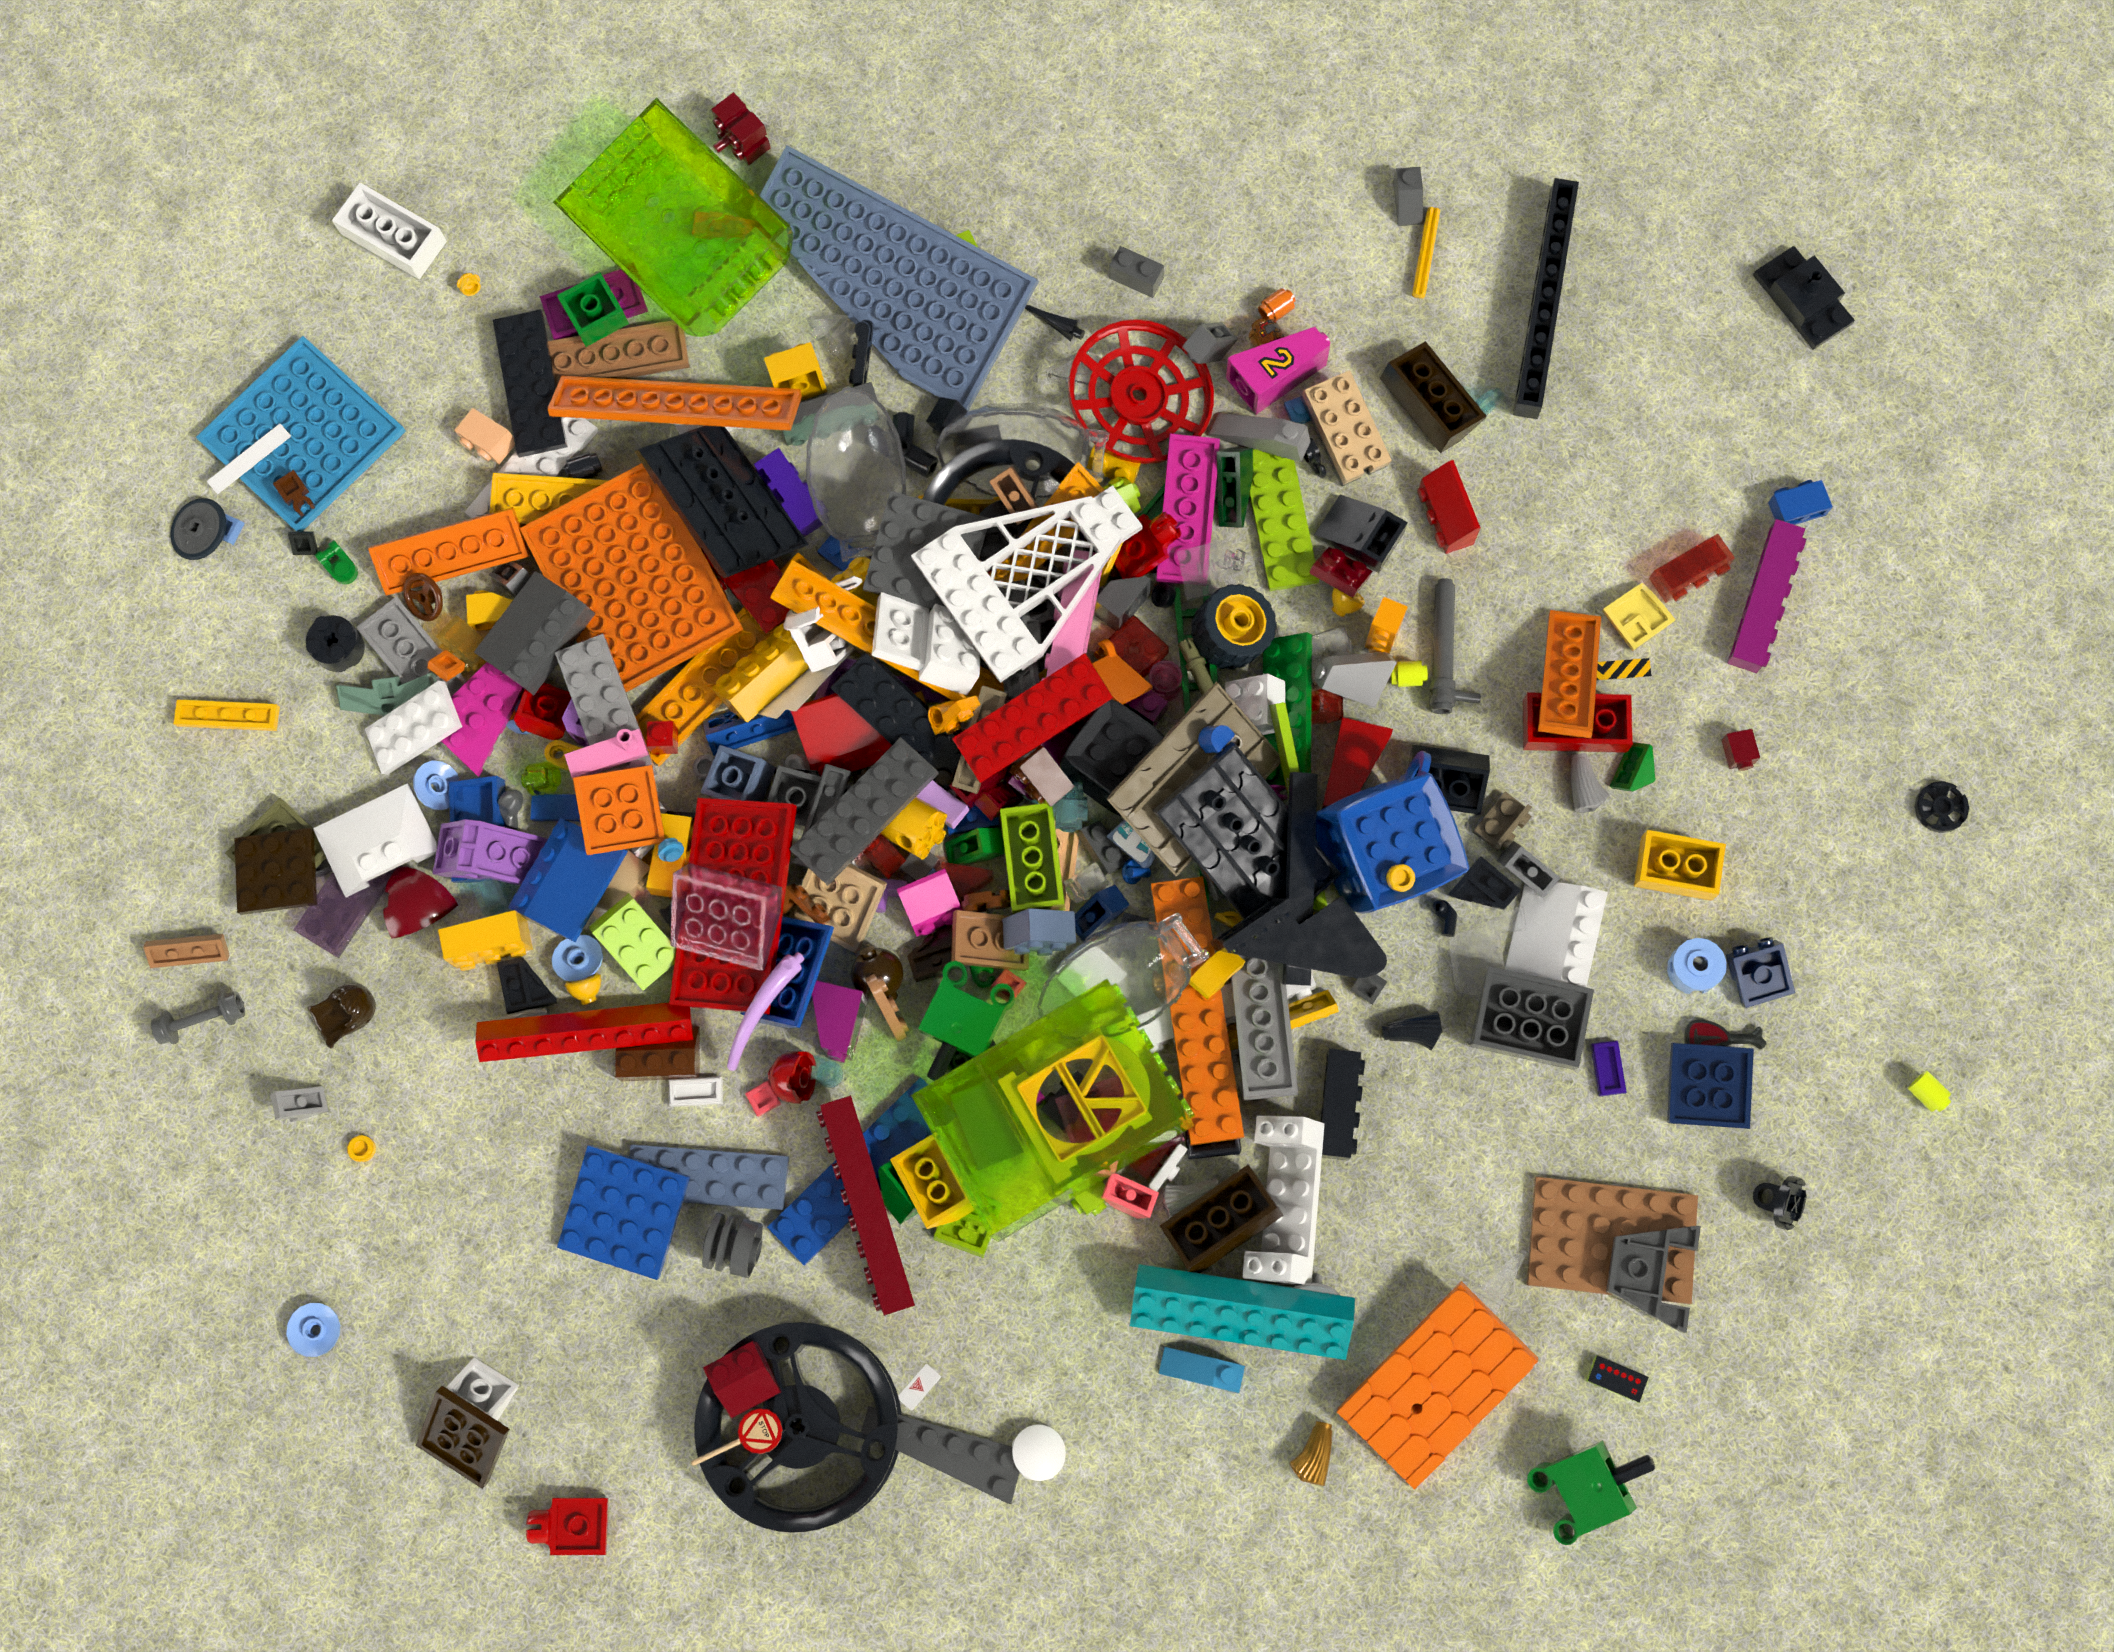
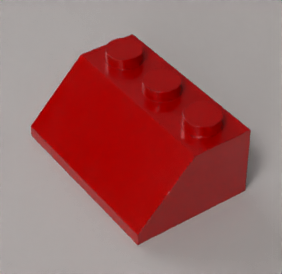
(1449, 508)

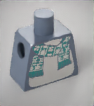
(1132, 844)

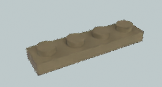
(990, 701)

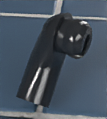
(1447, 915)

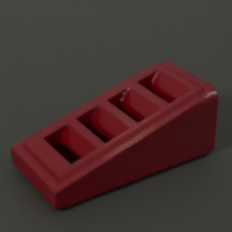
(997, 798)

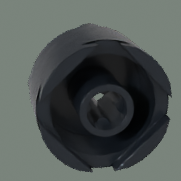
(334, 643)

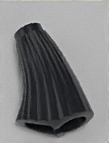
(1418, 1028)

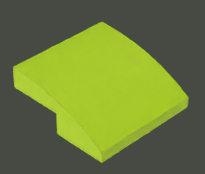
(965, 1234)

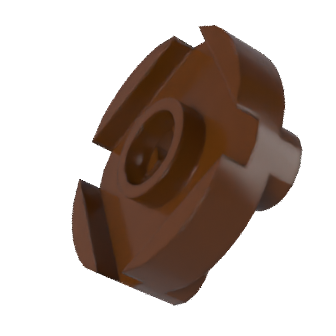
(979, 901)

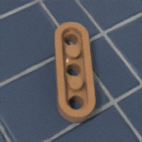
(887, 1006)

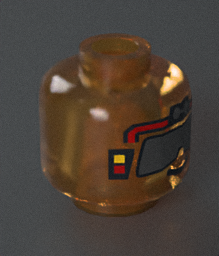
(1264, 332)

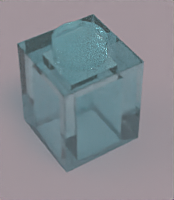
(491, 897)

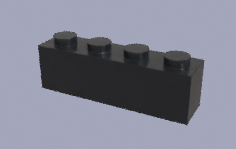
(1339, 1103)

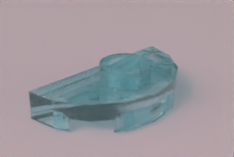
(1488, 400)

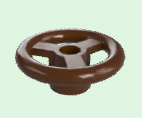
(427, 596)

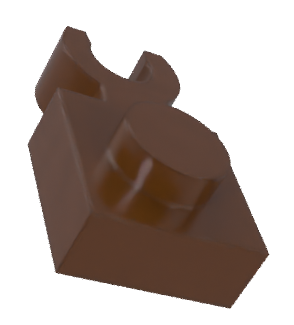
(293, 491)

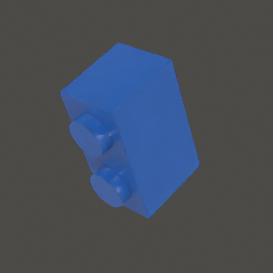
(1800, 503)

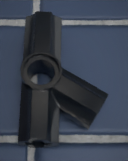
(915, 457)

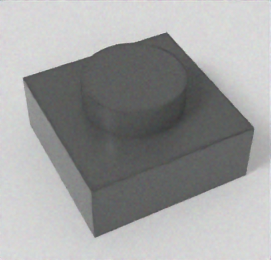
(1369, 987)

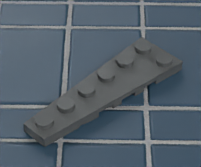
(960, 1455)

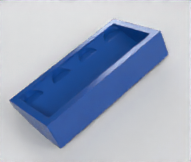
(476, 801)

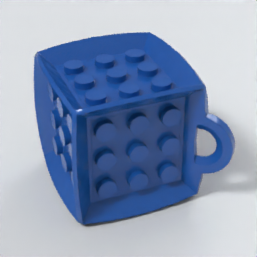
(1390, 826)

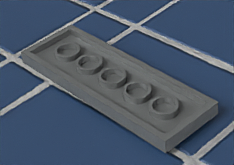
(864, 811)

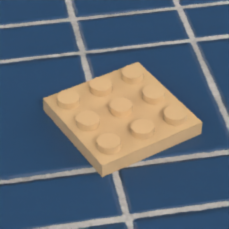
(849, 902)

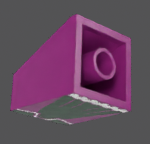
(838, 1019)

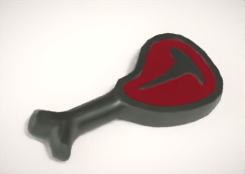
(1710, 1033)

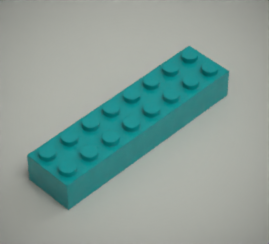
(1242, 1312)

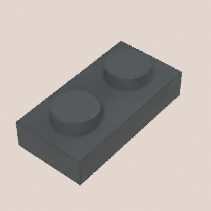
(1101, 848)

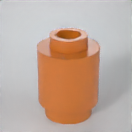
(1277, 304)

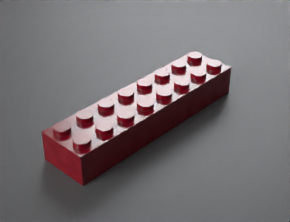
(866, 1205)

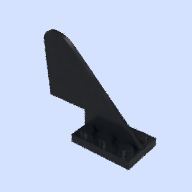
(1325, 942)

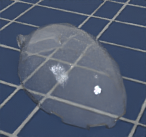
(1026, 423)
(853, 467)
(1136, 955)

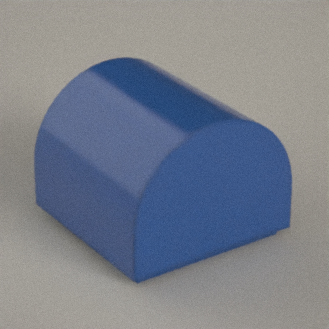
(1215, 738)

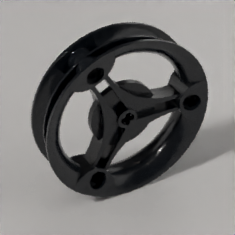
(1000, 453)
(811, 1445)

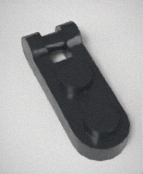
(861, 352)

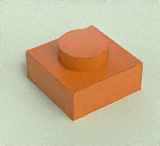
(446, 665)

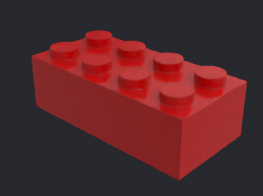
(1610, 727)

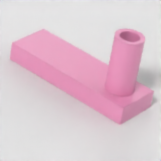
(607, 754)

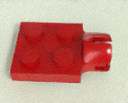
(1148, 546)
(571, 1526)

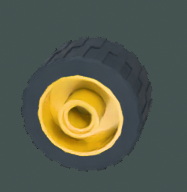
(1233, 626)

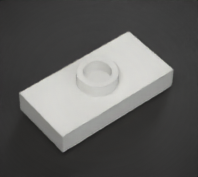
(1168, 1169)

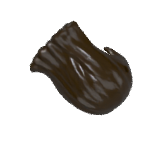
(343, 1012)

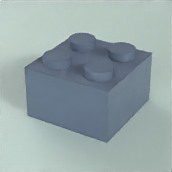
(737, 776)
(1039, 931)

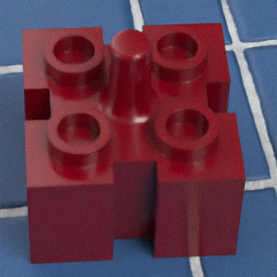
(739, 129)

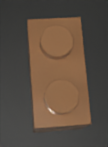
(1013, 492)

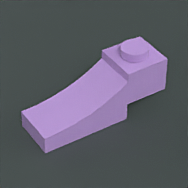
(945, 802)

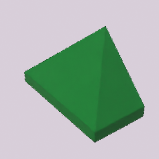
(1635, 768)

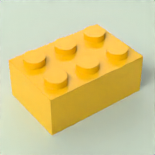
(1679, 865)
(485, 940)

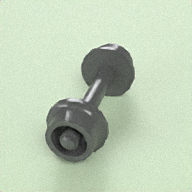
(165, 1027)

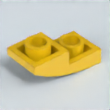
(1215, 973)

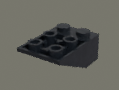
(1362, 531)

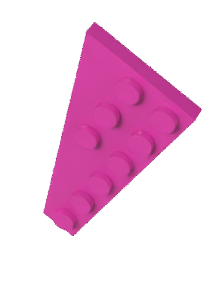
(484, 710)

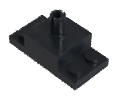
(1805, 295)

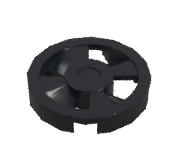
(1941, 806)

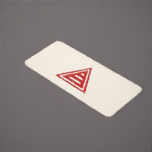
(919, 1387)

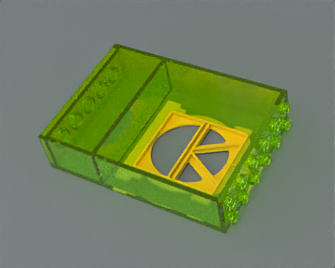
(990, 1120)

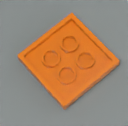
(619, 809)

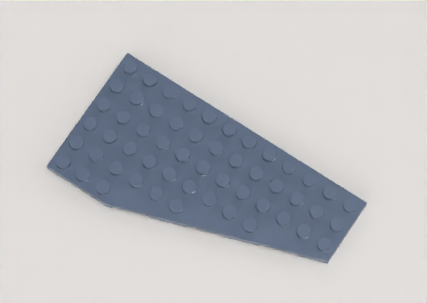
(932, 297)

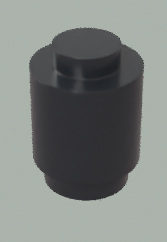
(583, 466)

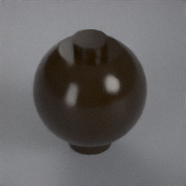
(881, 963)

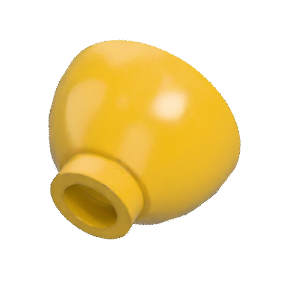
(1345, 604)
(585, 989)

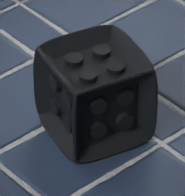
(1108, 750)

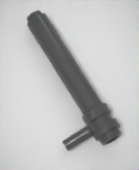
(1442, 683)

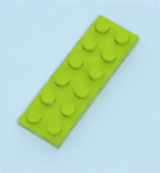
(1281, 522)

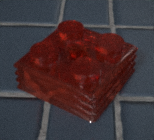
(1137, 634)

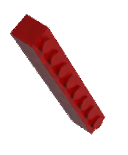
(582, 1031)

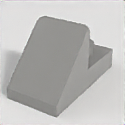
(299, 1103)

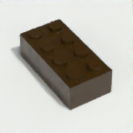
(1221, 1220)

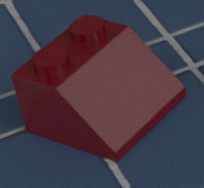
(742, 1379)

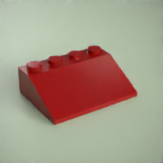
(837, 735)

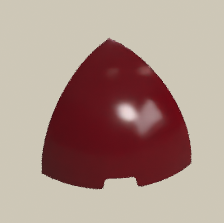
(414, 902)

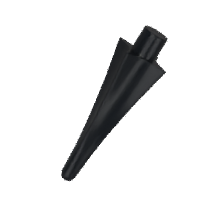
(1065, 326)

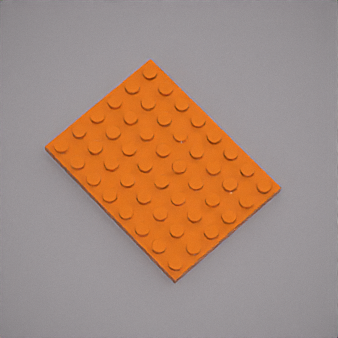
(637, 572)

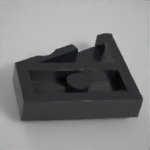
(1485, 886)
(522, 986)

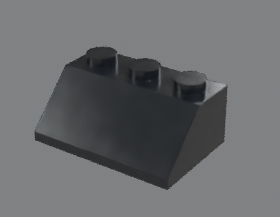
(1459, 776)

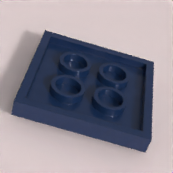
(1710, 1085)

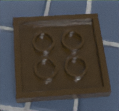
(275, 871)
(462, 1437)

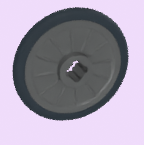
(198, 529)

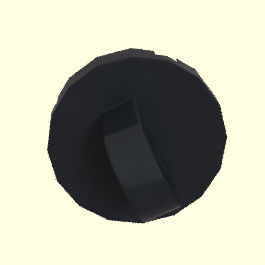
(1787, 1201)

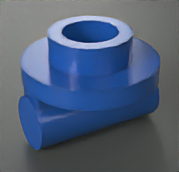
(1133, 872)

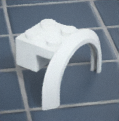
(818, 645)

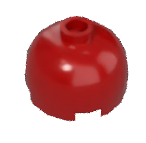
(792, 1076)

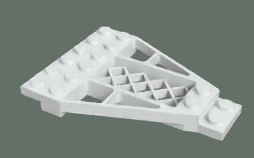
(975, 596)

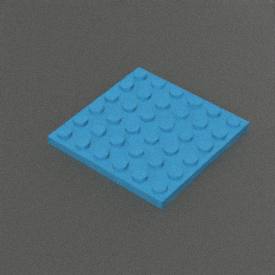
(331, 425)

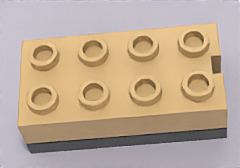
(1345, 428)

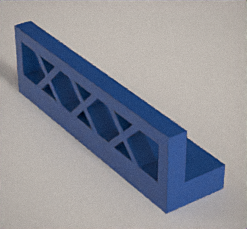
(738, 733)

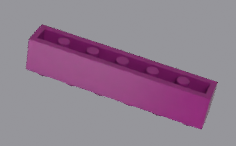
(1766, 596)

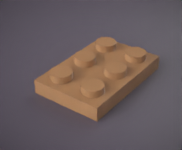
(980, 942)

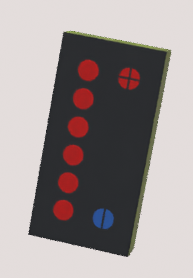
(1617, 1379)

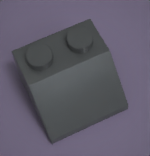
(1121, 600)

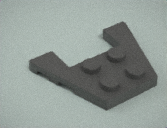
(1640, 1268)

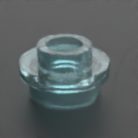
(826, 1066)

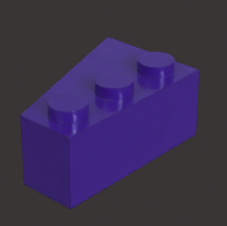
(789, 490)

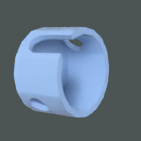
(1685, 976)

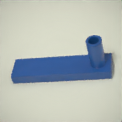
(553, 807)

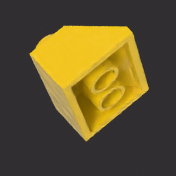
(931, 1183)

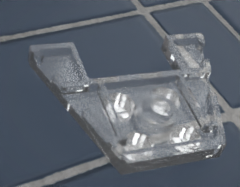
(1479, 948)

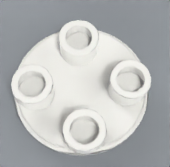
(1038, 1452)

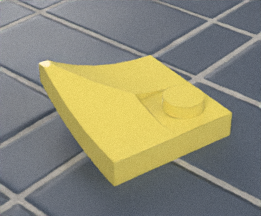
(1638, 616)

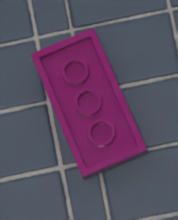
(622, 286)

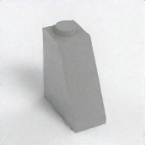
(1356, 675)

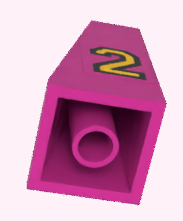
(1277, 367)

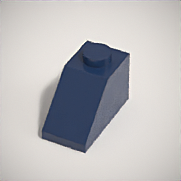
(1099, 911)

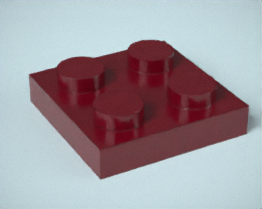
(1341, 571)

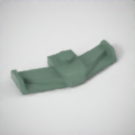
(385, 695)

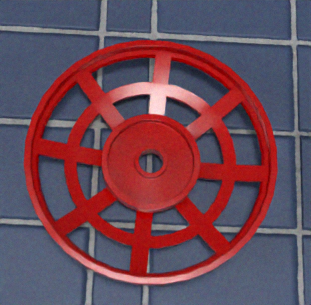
(1142, 379)

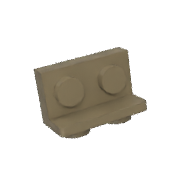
(1502, 820)

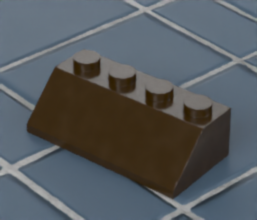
(1432, 396)

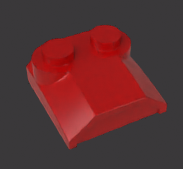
(543, 712)

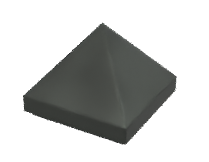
(303, 543)

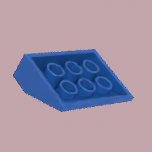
(565, 882)
(812, 942)

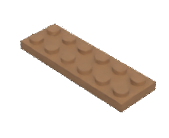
(623, 353)

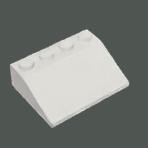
(1558, 933)

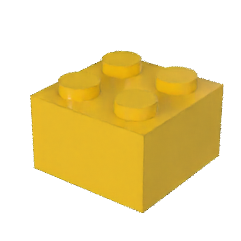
(797, 370)

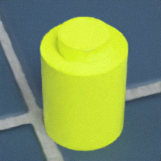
(1930, 1092)

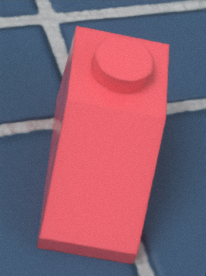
(1129, 1196)

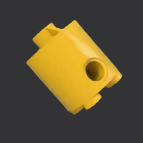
(917, 828)

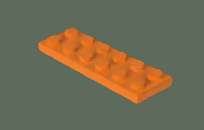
(450, 550)
(1570, 674)

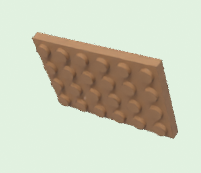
(1577, 1226)

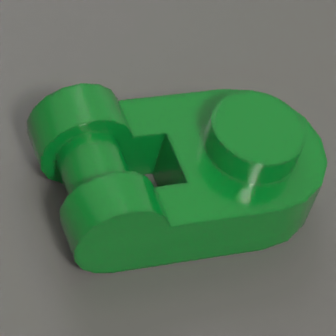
(343, 569)

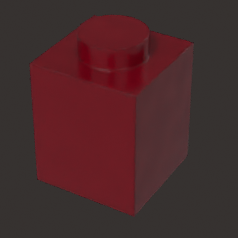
(1741, 749)

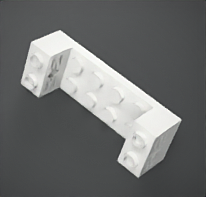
(1294, 1186)

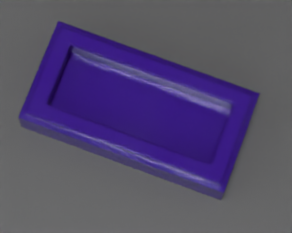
(1608, 1068)

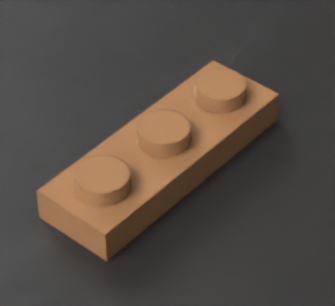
(186, 950)

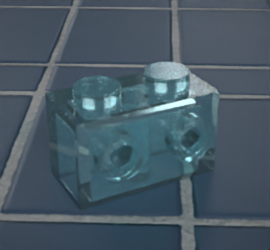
(1071, 810)

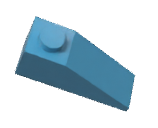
(1202, 1370)

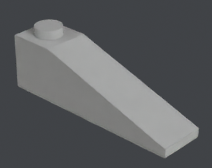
(1264, 434)

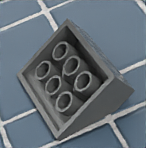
(531, 631)
(1532, 1018)

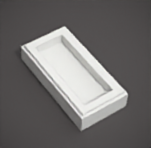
(695, 1091)

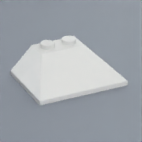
(376, 839)

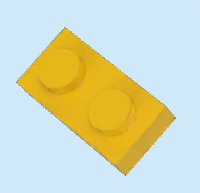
(1116, 467)

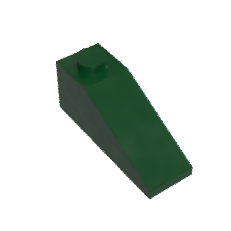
(1234, 485)

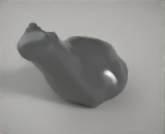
(509, 806)

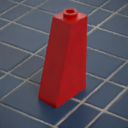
(1354, 758)

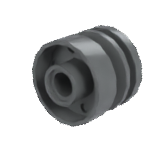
(738, 1246)

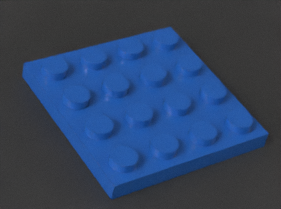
(623, 1212)

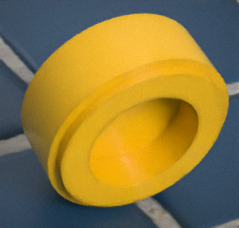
(1400, 877)
(361, 1148)

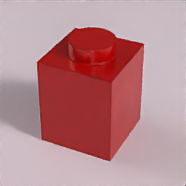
(662, 737)

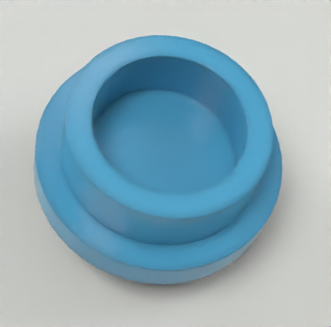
(670, 850)

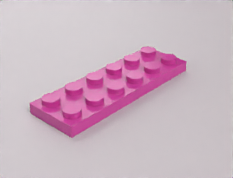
(1189, 496)

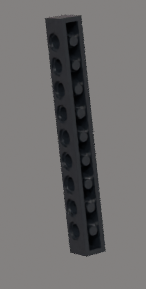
(1545, 298)

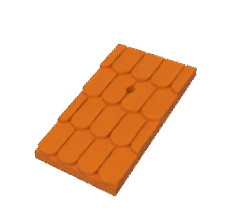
(1457, 1372)

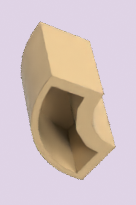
(629, 878)

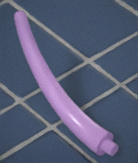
(775, 982)

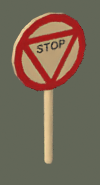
(757, 1431)

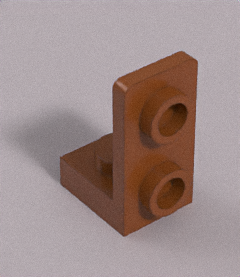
(798, 895)

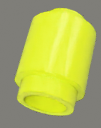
(1409, 674)

